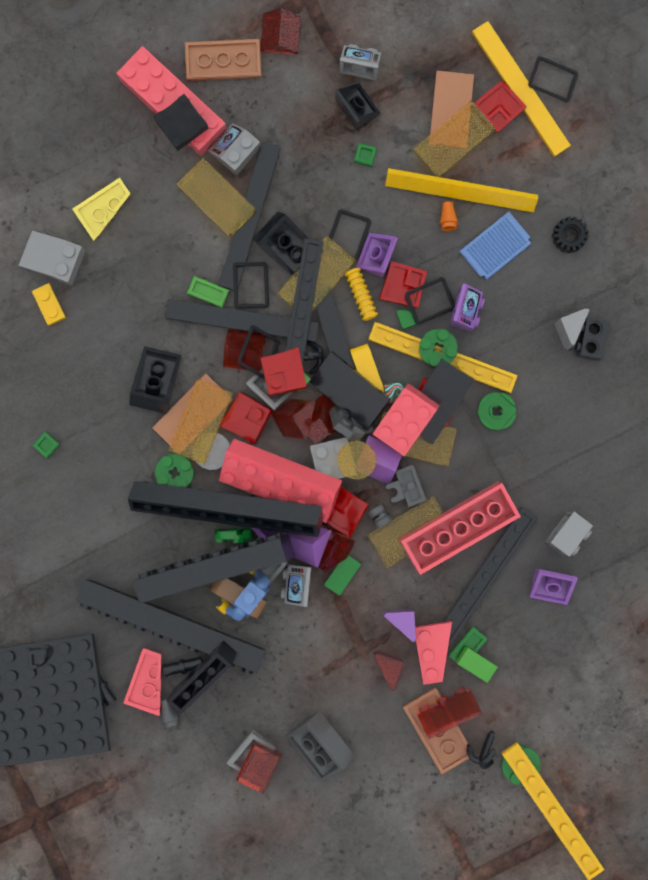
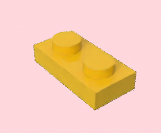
(48, 304)

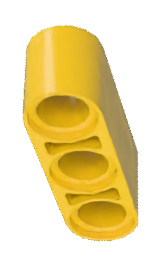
(365, 365)

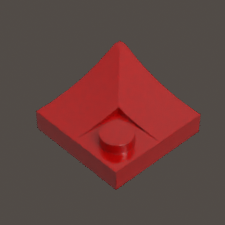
(500, 106)
(400, 280)
(283, 372)
(247, 417)
(347, 512)

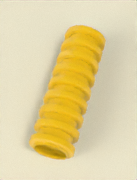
(361, 294)

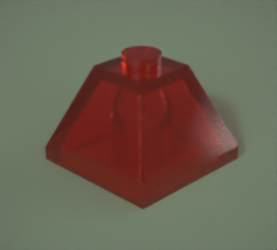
(321, 423)
(336, 550)

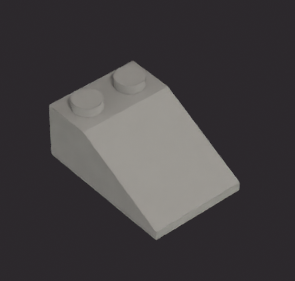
(52, 257)

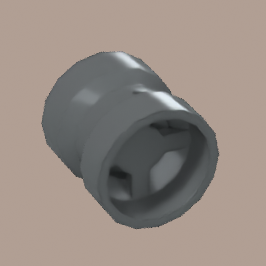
(379, 516)

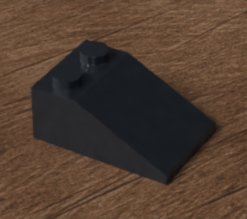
(282, 242)
(154, 380)

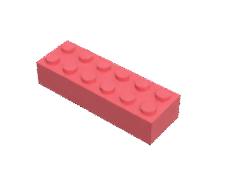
(160, 89)
(277, 477)
(459, 527)

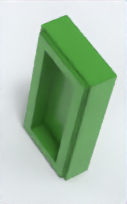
(208, 292)
(476, 664)

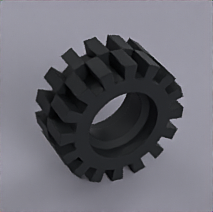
(575, 224)

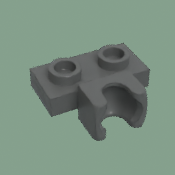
(347, 427)
(407, 487)

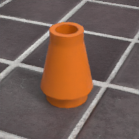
(448, 217)

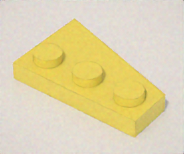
(101, 207)

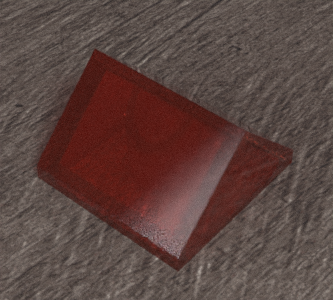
(280, 31)
(252, 354)
(294, 418)
(390, 667)
(259, 768)

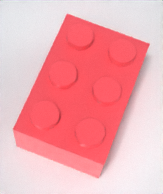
(406, 419)

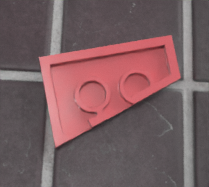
(432, 648)
(146, 683)

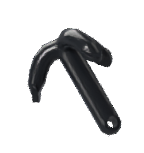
(318, 355)
(485, 758)

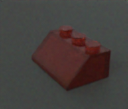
(448, 712)

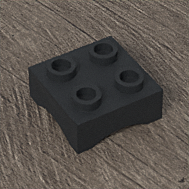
(181, 122)

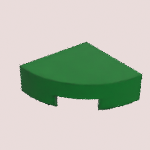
(406, 319)

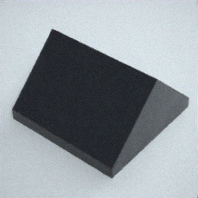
(356, 105)

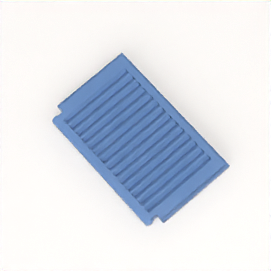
(496, 246)

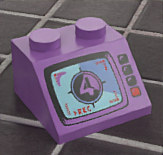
(466, 308)

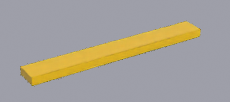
(517, 82)
(461, 190)
(410, 345)
(552, 811)

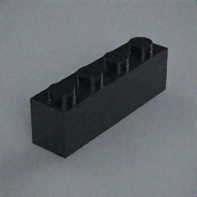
(201, 678)

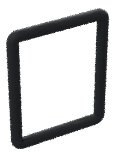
(546, 91)
(358, 217)
(425, 286)
(236, 288)
(246, 343)

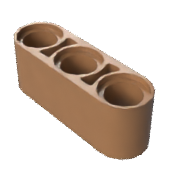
(230, 592)

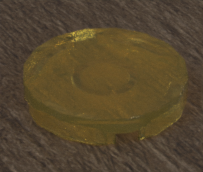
(356, 460)

